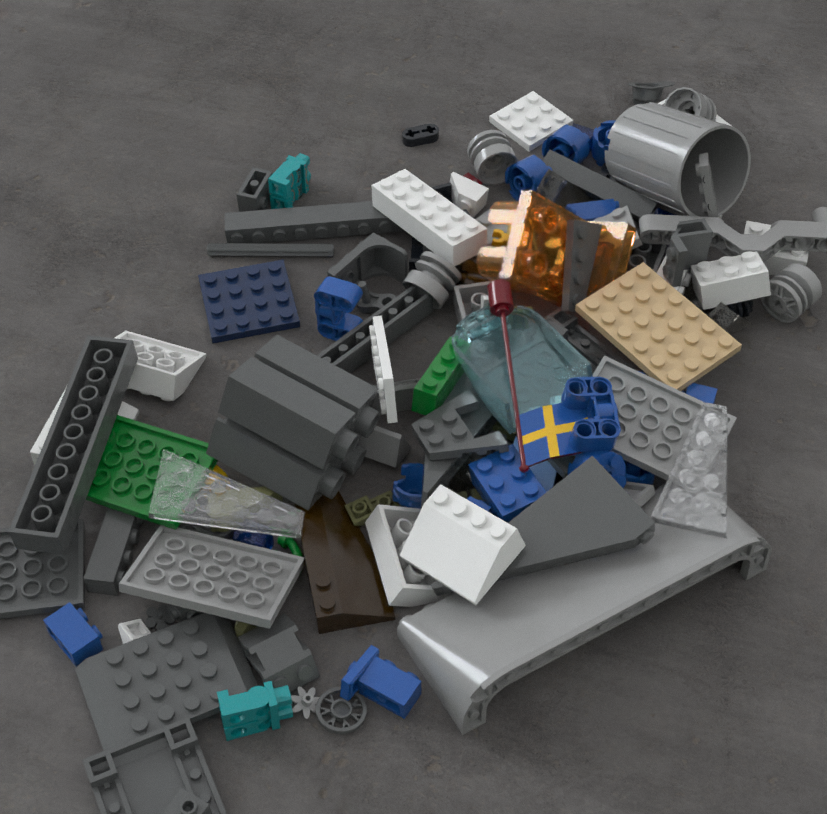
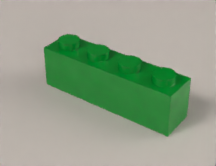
(437, 381)

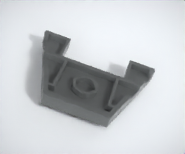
(446, 435)

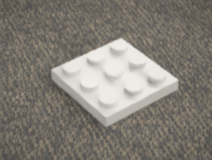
(529, 120)

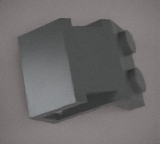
(686, 248)
(279, 654)

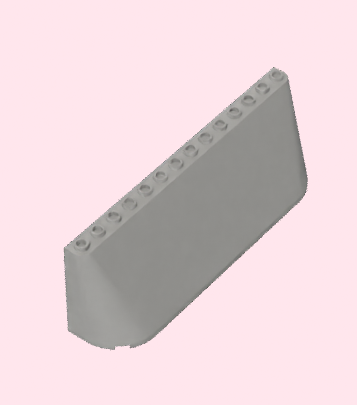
(542, 615)

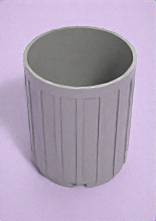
(657, 151)

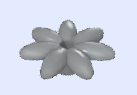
(305, 701)

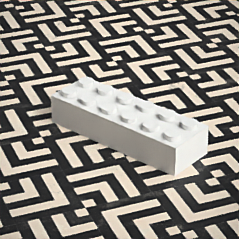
(429, 217)

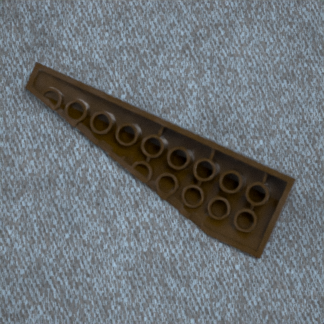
(341, 569)

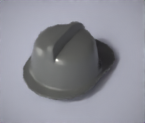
(648, 92)

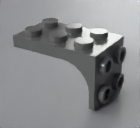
(372, 258)

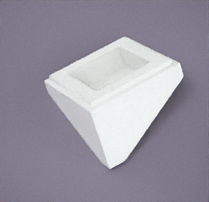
(132, 630)

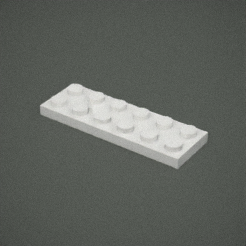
(383, 369)

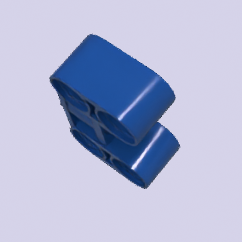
(333, 306)
(597, 398)

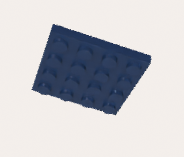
(248, 301)

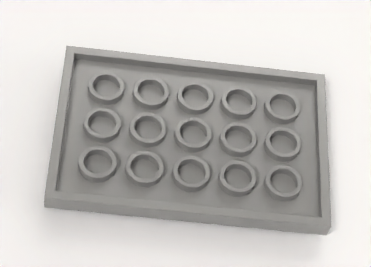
(651, 417)
(213, 575)

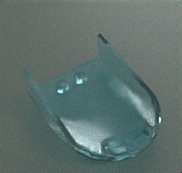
(539, 361)

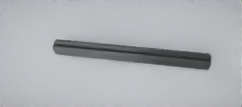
(270, 249)

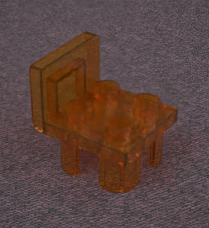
(537, 248)

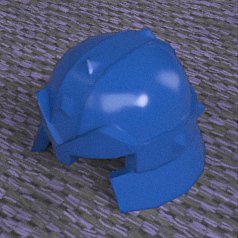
(409, 490)

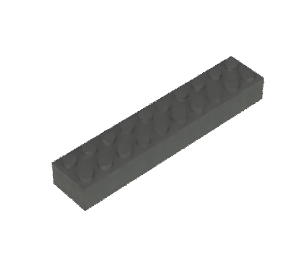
(74, 446)

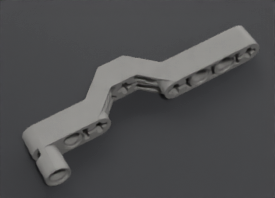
(781, 236)

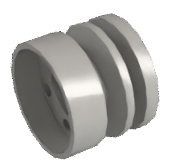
(692, 102)
(491, 156)
(434, 276)
(792, 292)

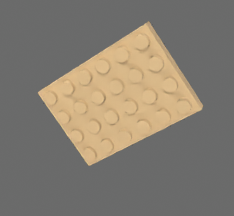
(658, 328)

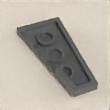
(580, 254)

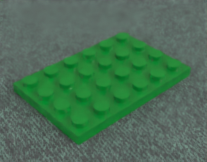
(131, 466)

